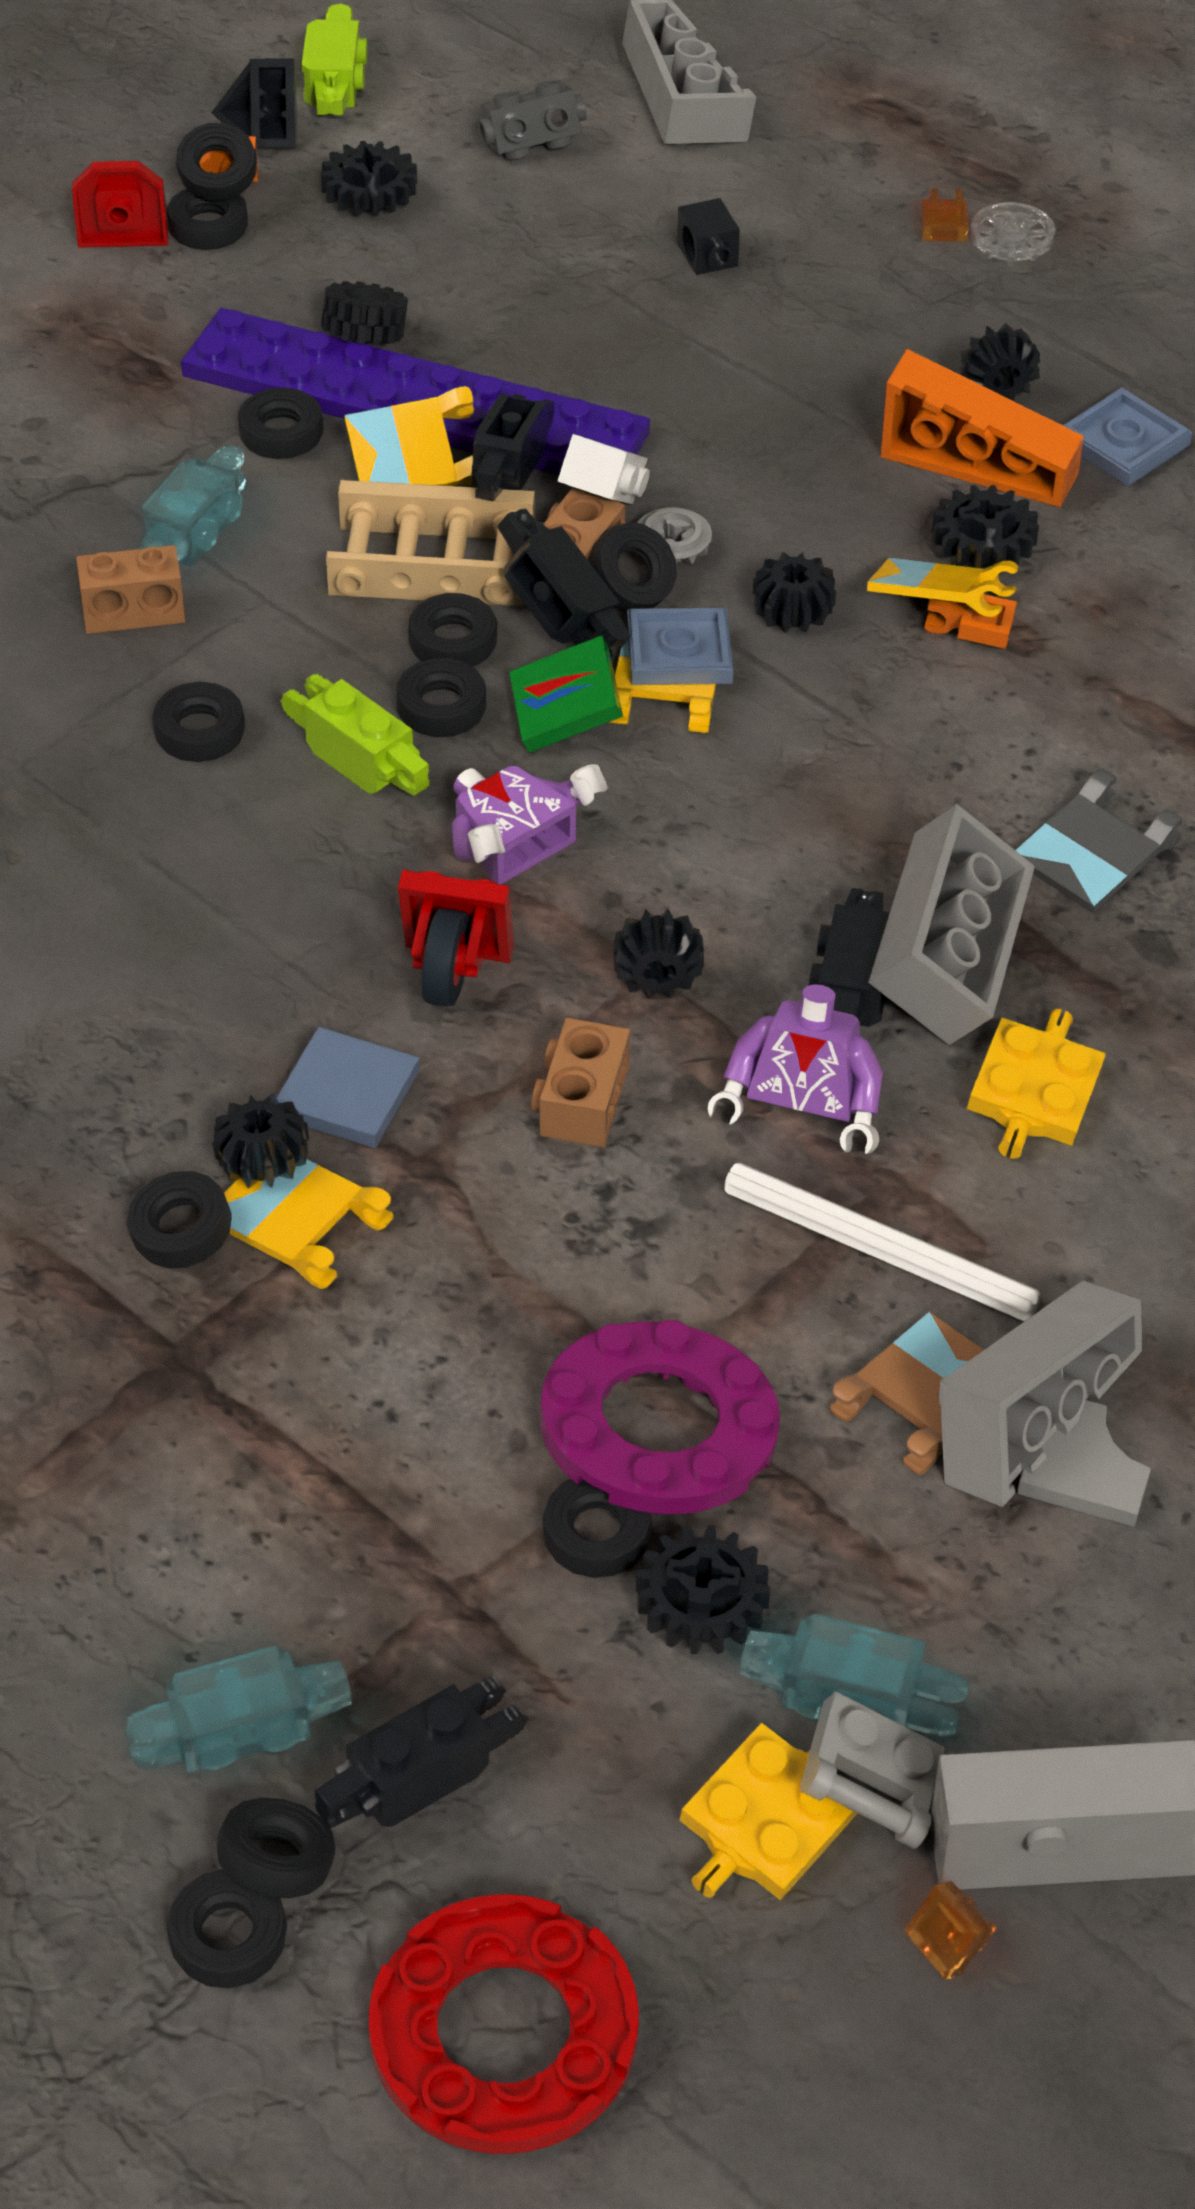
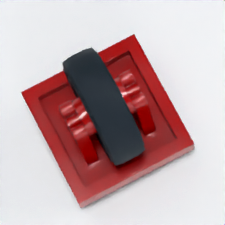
(453, 929)

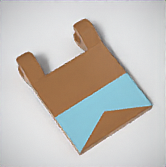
(908, 1381)

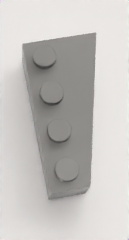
(682, 80)
(1031, 1384)

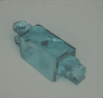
(860, 1663)

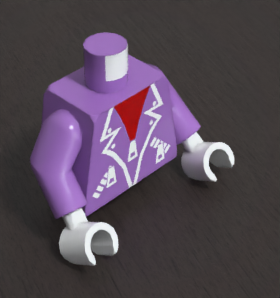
(518, 817)
(808, 1063)

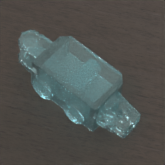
(195, 504)
(236, 1710)

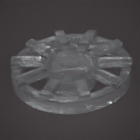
(1012, 231)

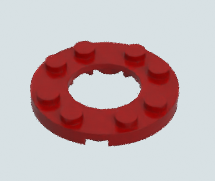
(503, 1934)

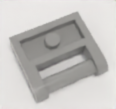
(880, 1755)

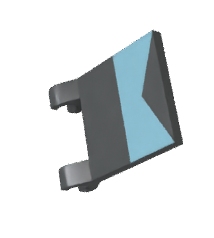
(1092, 851)

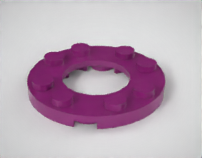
(659, 1480)

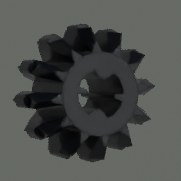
(1002, 361)
(794, 592)
(658, 953)
(260, 1140)

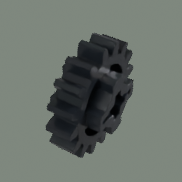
(369, 178)
(985, 527)
(702, 1589)

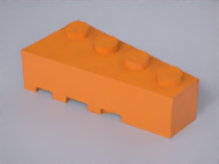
(975, 434)

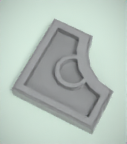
(1089, 1472)

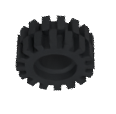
(364, 312)

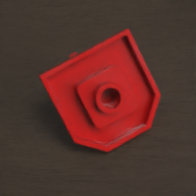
(119, 206)

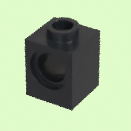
(708, 236)

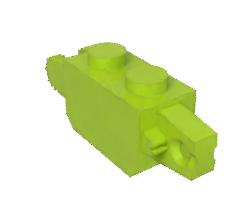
(334, 61)
(357, 736)

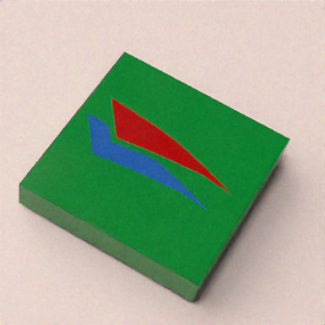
(565, 694)

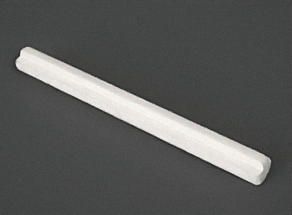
(883, 1242)

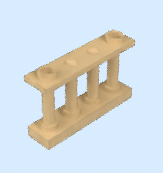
(415, 512)

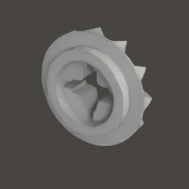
(683, 525)

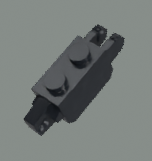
(509, 444)
(559, 583)
(850, 954)
(419, 1756)

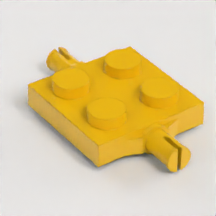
(1036, 1082)
(760, 1818)

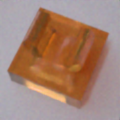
(944, 218)
(949, 1929)

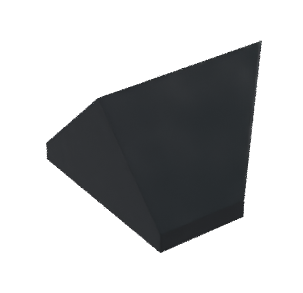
(263, 103)

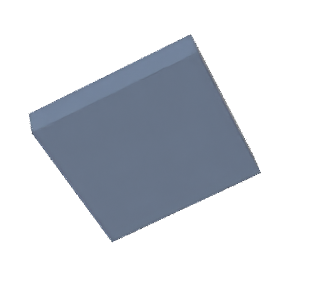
(1128, 436)
(679, 646)
(349, 1086)

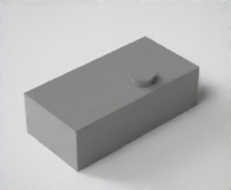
(952, 925)
(1065, 1815)

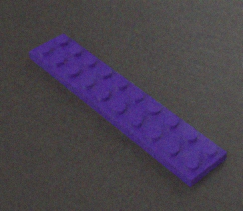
(354, 377)

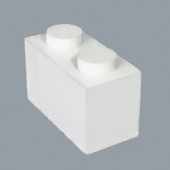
(604, 470)

